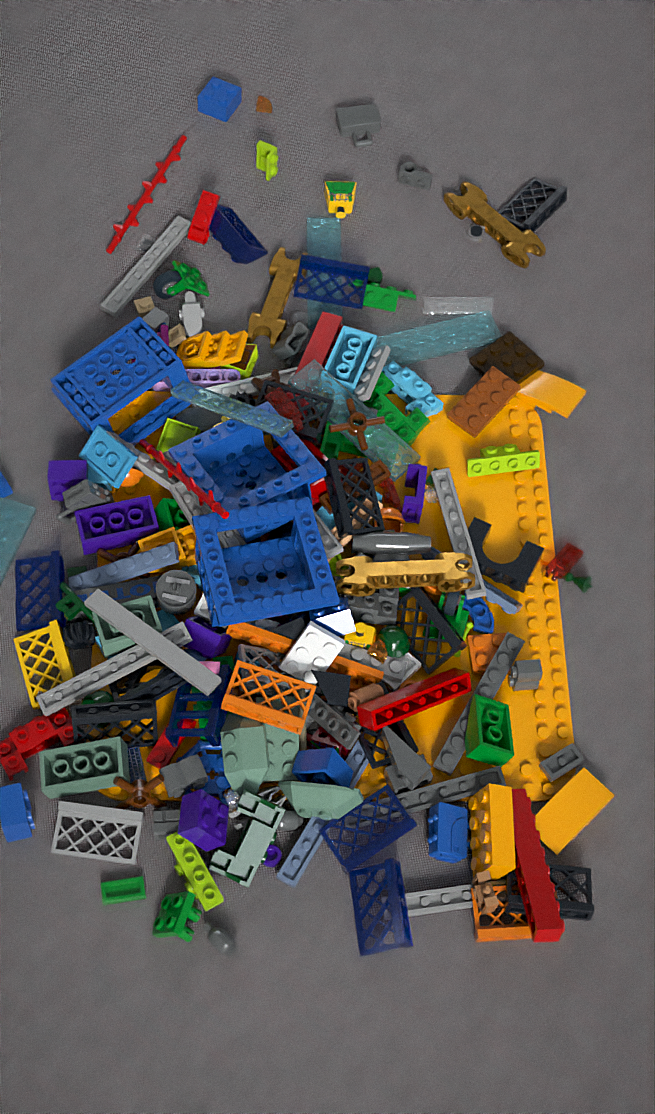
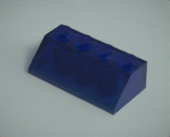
(235, 236)

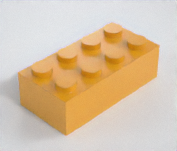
(492, 831)

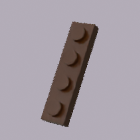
(378, 472)

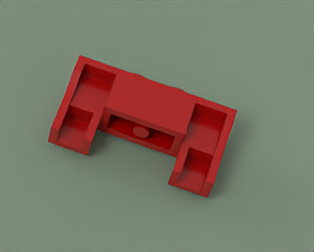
(34, 737)

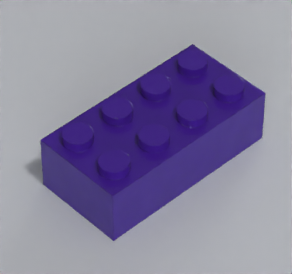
(116, 524)

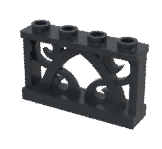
(155, 688)

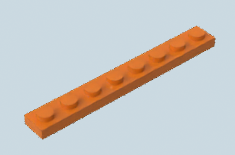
(281, 644)

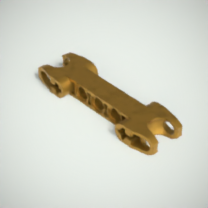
(513, 241)
(270, 321)
(369, 575)

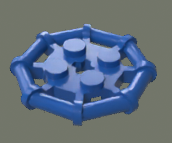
(210, 762)

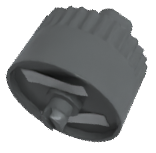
(176, 592)

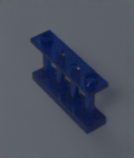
(215, 714)

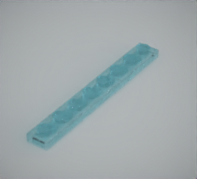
(232, 408)

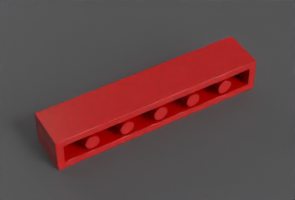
(414, 698)

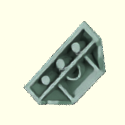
(244, 753)
(320, 799)

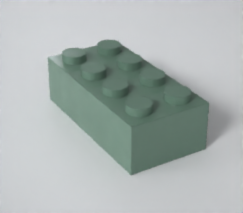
(281, 746)
(83, 767)

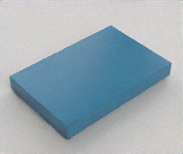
(108, 456)

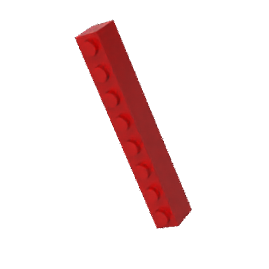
(319, 347)
(533, 874)

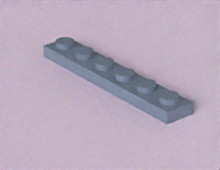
(127, 568)
(493, 594)

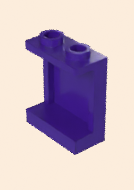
(413, 505)

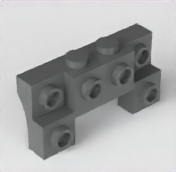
(375, 609)

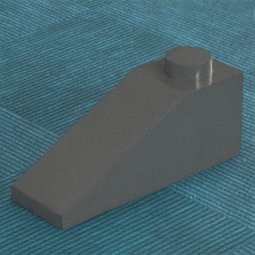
(407, 764)

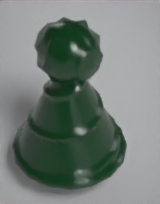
(581, 582)

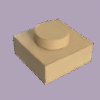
(143, 306)
(176, 335)

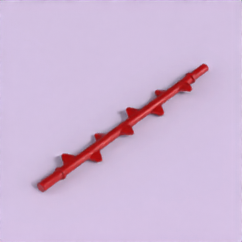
(145, 198)
(189, 482)

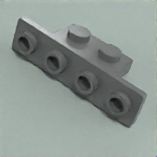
(335, 721)

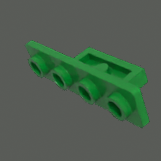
(383, 298)

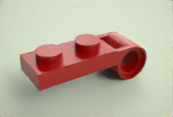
(202, 218)
(163, 750)

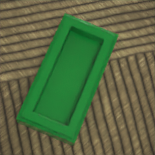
(122, 890)

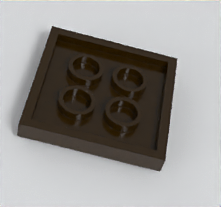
(509, 357)

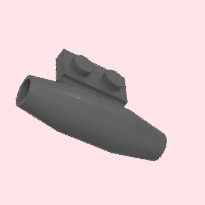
(391, 545)

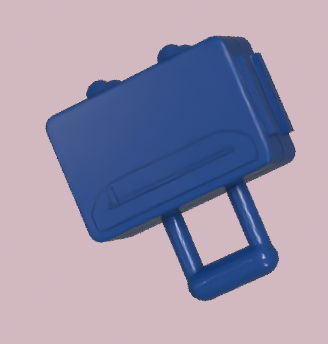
(448, 832)

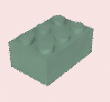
(116, 642)

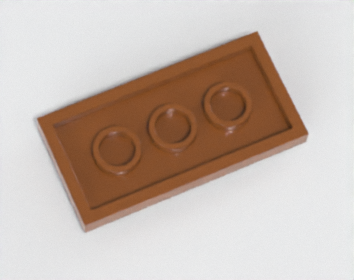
(483, 401)

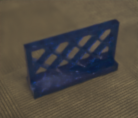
(334, 268)
(56, 570)
(376, 845)
(397, 902)

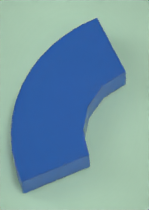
(480, 615)

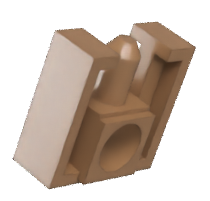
(484, 893)

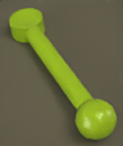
(469, 625)

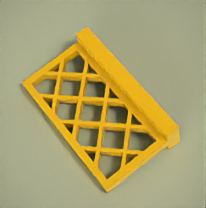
(61, 656)

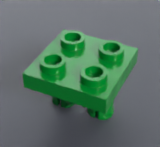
(173, 916)

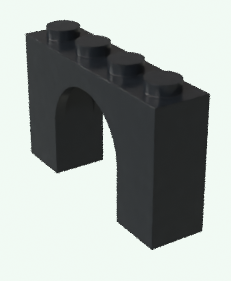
(513, 574)

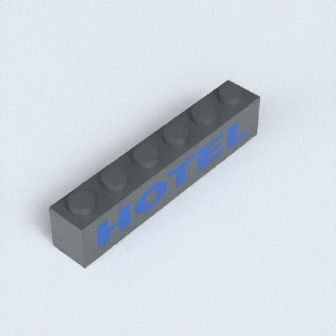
(120, 592)

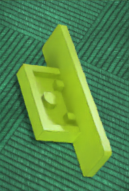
(502, 460)
(194, 871)

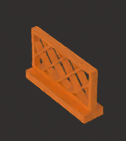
(259, 711)
(500, 932)

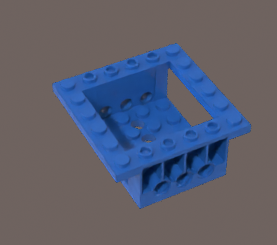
(94, 404)
(236, 449)
(299, 557)

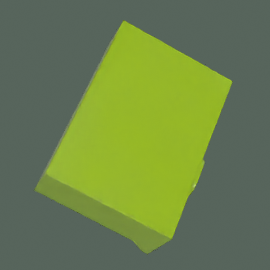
(174, 434)

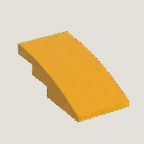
(212, 350)
(551, 393)
(185, 540)
(571, 810)

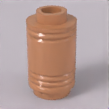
(364, 695)

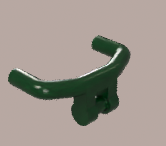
(72, 597)

